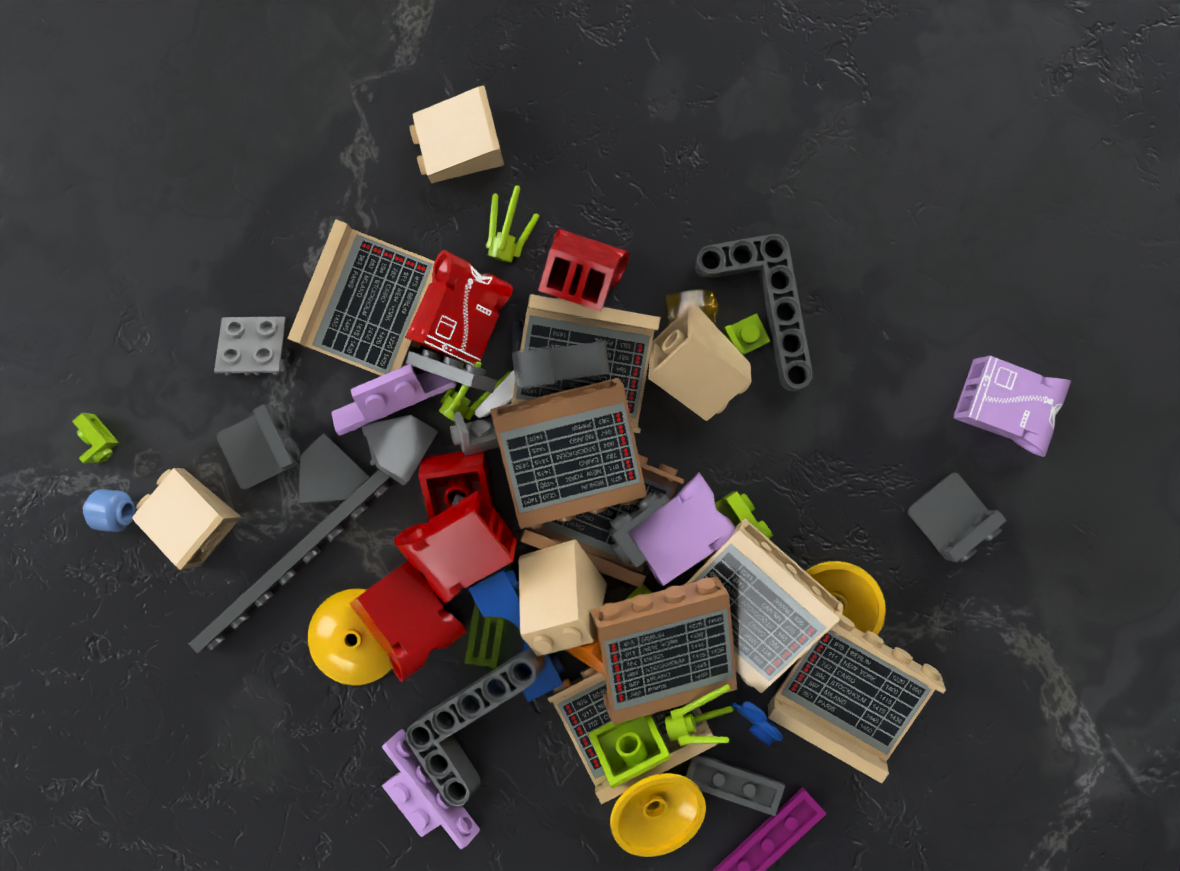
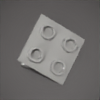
(250, 345)

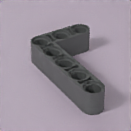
(773, 297)
(549, 364)
(464, 712)

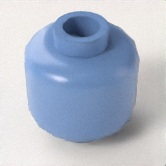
(108, 510)

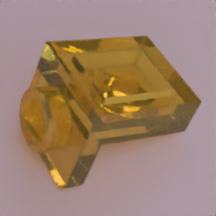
(702, 298)

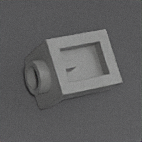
(475, 435)

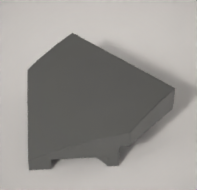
(398, 445)
(327, 474)

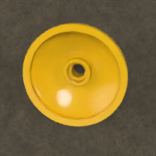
(856, 590)
(329, 644)
(657, 815)

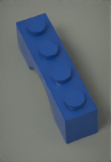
(499, 597)

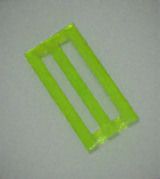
(481, 660)

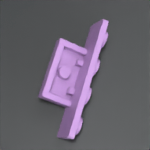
(387, 395)
(419, 797)

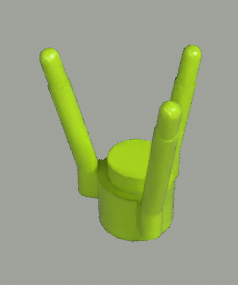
(503, 246)
(457, 402)
(682, 725)

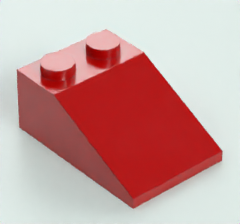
(453, 475)

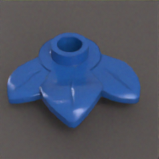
(762, 727)

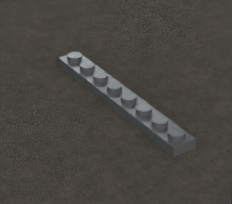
(284, 570)

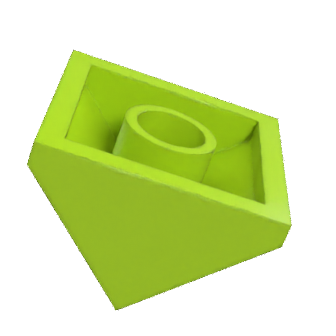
(629, 748)

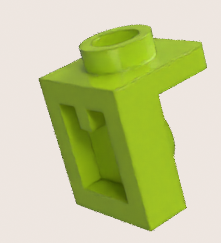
(747, 334)
(94, 433)

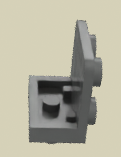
(258, 447)
(955, 518)
(624, 545)

